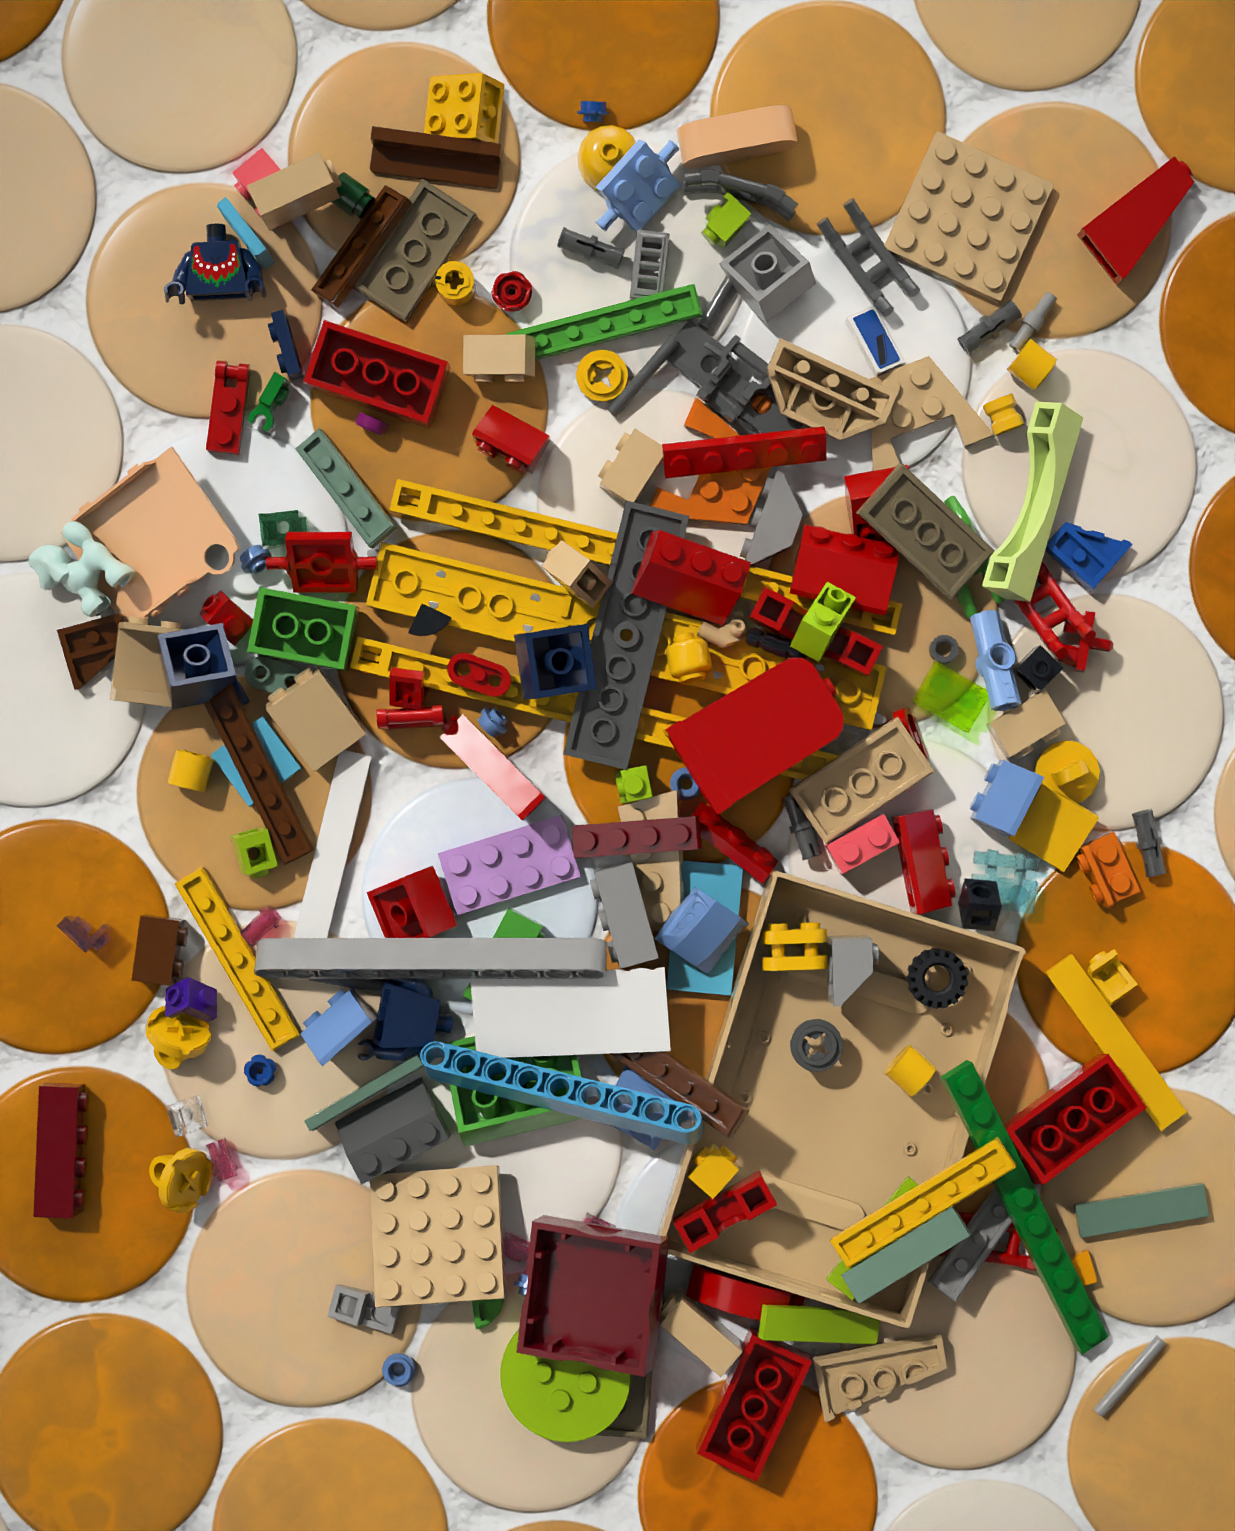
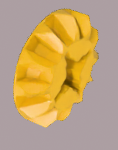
(604, 360)

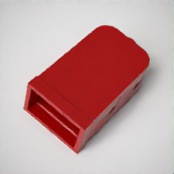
(757, 731)

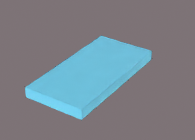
(724, 885)

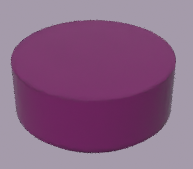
(371, 424)

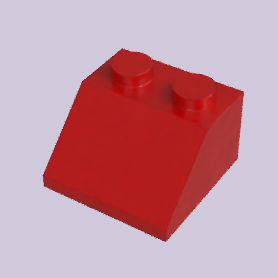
(412, 906)

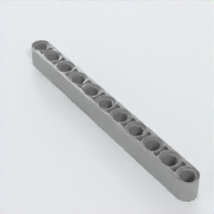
(431, 958)

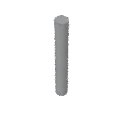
(1129, 1376)

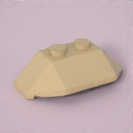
(826, 393)

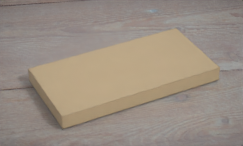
(861, 780)

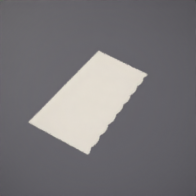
(572, 1015)

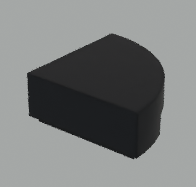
(428, 621)

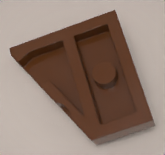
(89, 647)

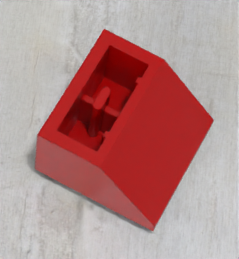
(510, 439)
(857, 491)

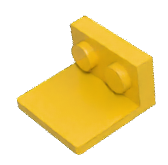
(465, 106)

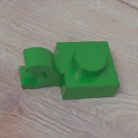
(273, 395)

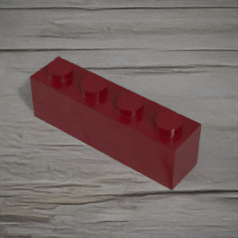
(60, 1150)

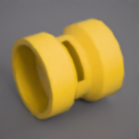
(1003, 414)

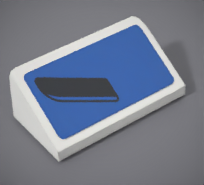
(874, 340)

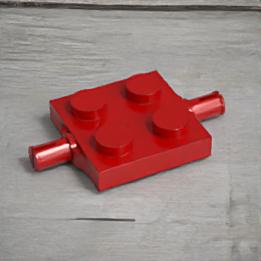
(322, 562)

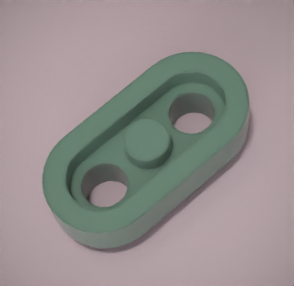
(276, 674)

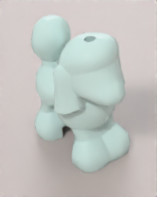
(80, 576)

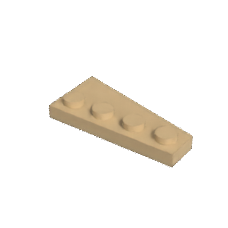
(657, 872)
(864, 1373)

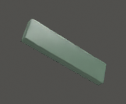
(346, 488)
(364, 1092)
(1141, 1210)
(906, 1254)

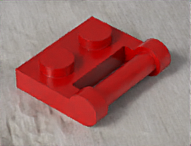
(406, 719)

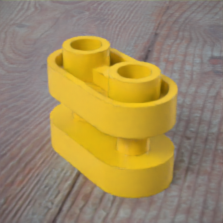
(779, 935)

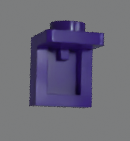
(191, 998)

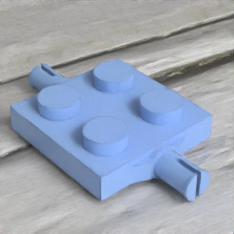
(638, 186)

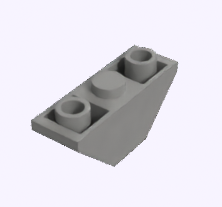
(774, 523)

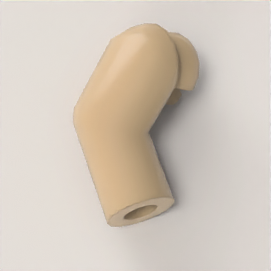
(724, 636)

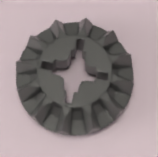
(818, 1060)

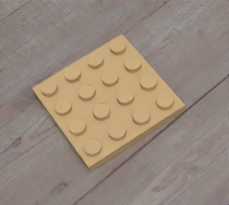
(968, 217)
(437, 1236)

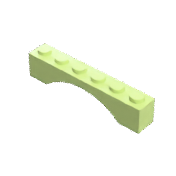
(1051, 443)

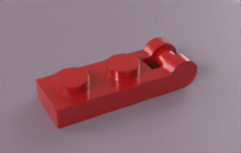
(228, 408)

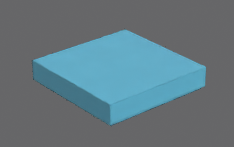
(245, 233)
(278, 753)

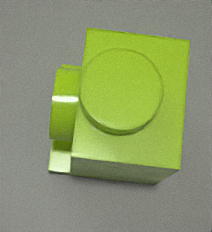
(725, 221)
(633, 784)
(265, 858)

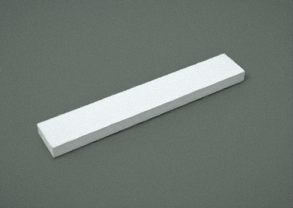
(333, 845)

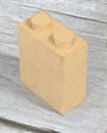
(295, 190)
(314, 718)
(699, 1331)

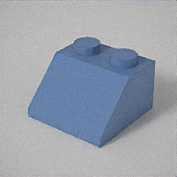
(1005, 797)
(337, 1025)

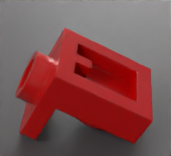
(407, 688)

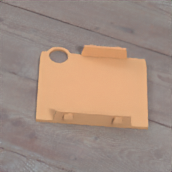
(159, 527)

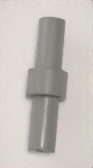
(1032, 321)

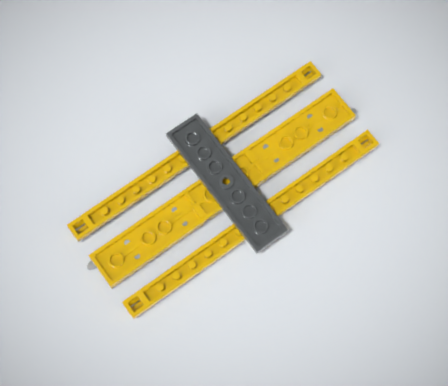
(624, 629)

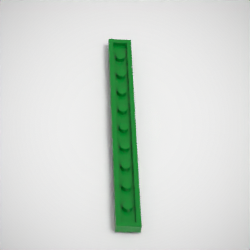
(1027, 1211)

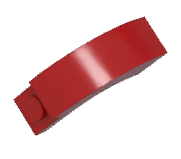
(736, 1293)

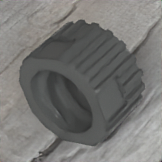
(953, 653)

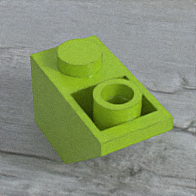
(822, 621)

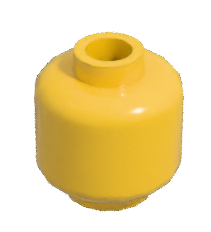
(688, 658)

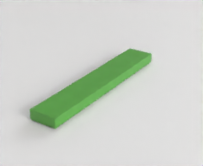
(614, 322)

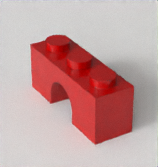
(736, 1203)

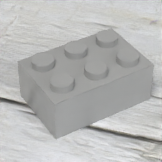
(624, 915)

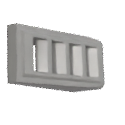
(649, 237)

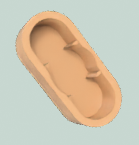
(737, 136)

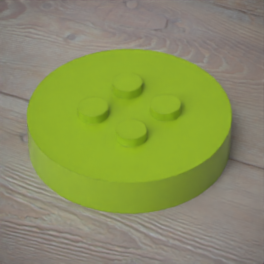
(561, 1397)

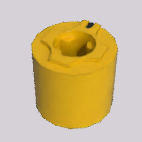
(455, 283)
(1032, 364)
(190, 770)
(910, 1070)

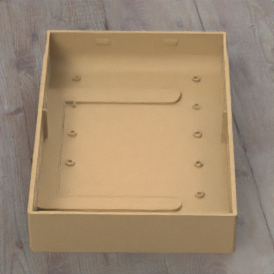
(847, 1134)

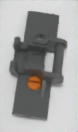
(725, 388)

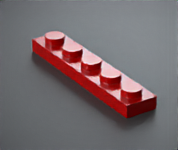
(744, 452)

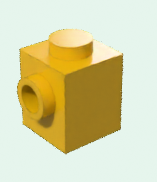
(713, 1169)

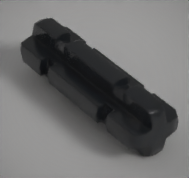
(772, 644)

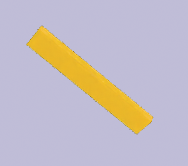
(237, 958)
(1115, 1040)
(923, 1202)

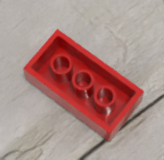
(376, 374)
(1073, 1118)
(753, 1405)

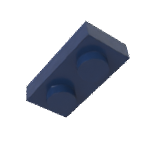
(281, 332)

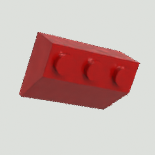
(848, 562)
(690, 577)
(923, 861)

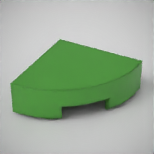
(486, 1311)

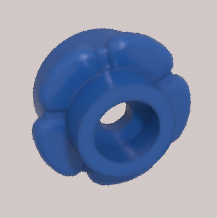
(593, 110)
(253, 1076)

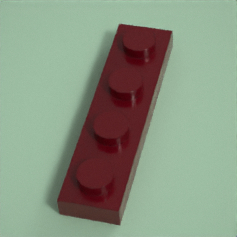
(636, 837)

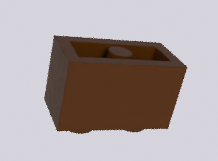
(159, 950)

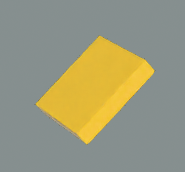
(1054, 827)

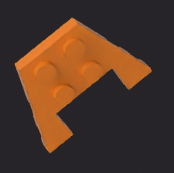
(716, 496)

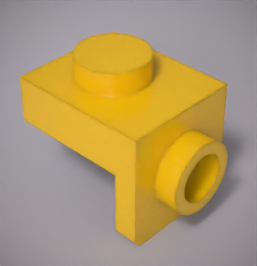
(1110, 976)

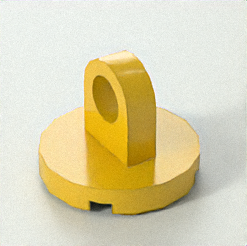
(1069, 769)
(176, 1037)
(183, 1179)

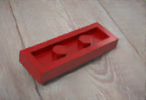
(735, 843)

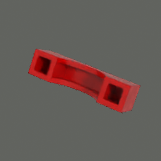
(784, 618)

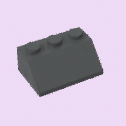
(392, 1130)

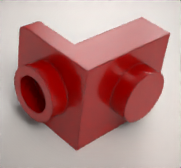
(222, 609)

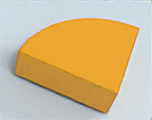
(1084, 1267)

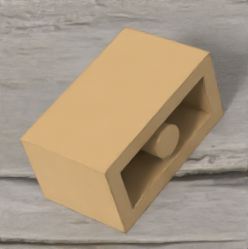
(499, 357)
(633, 466)
(576, 573)
(1026, 724)

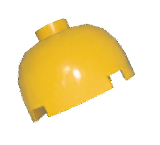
(601, 152)

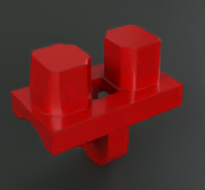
(1078, 655)

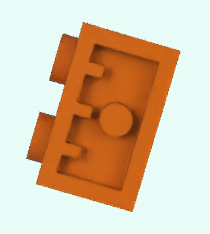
(1107, 870)

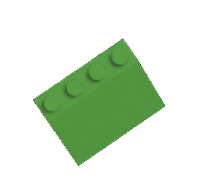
(490, 1117)

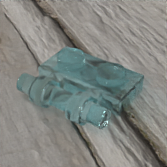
(1015, 892)

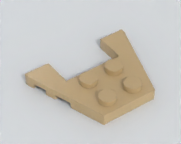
(922, 399)

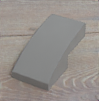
(358, 1308)

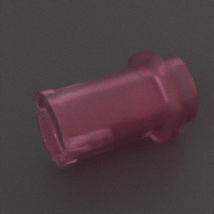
(261, 925)
(222, 1163)

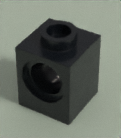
(1037, 669)
(979, 904)

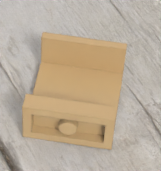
(137, 663)

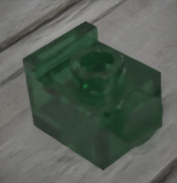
(269, 524)

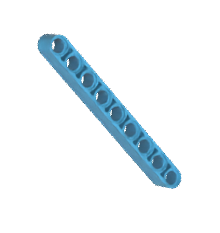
(572, 1103)

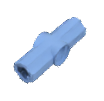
(992, 643)

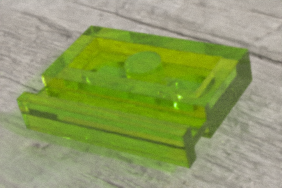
(951, 697)

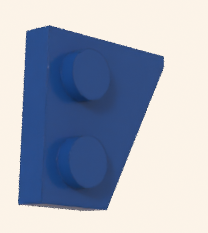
(1085, 553)

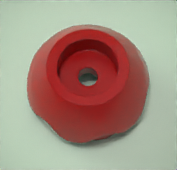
(506, 282)

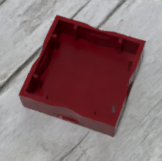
(593, 1294)

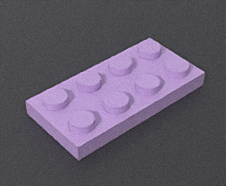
(509, 865)

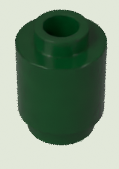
(354, 196)

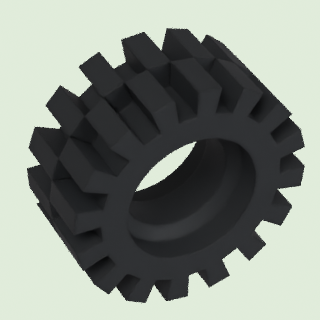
(956, 984)

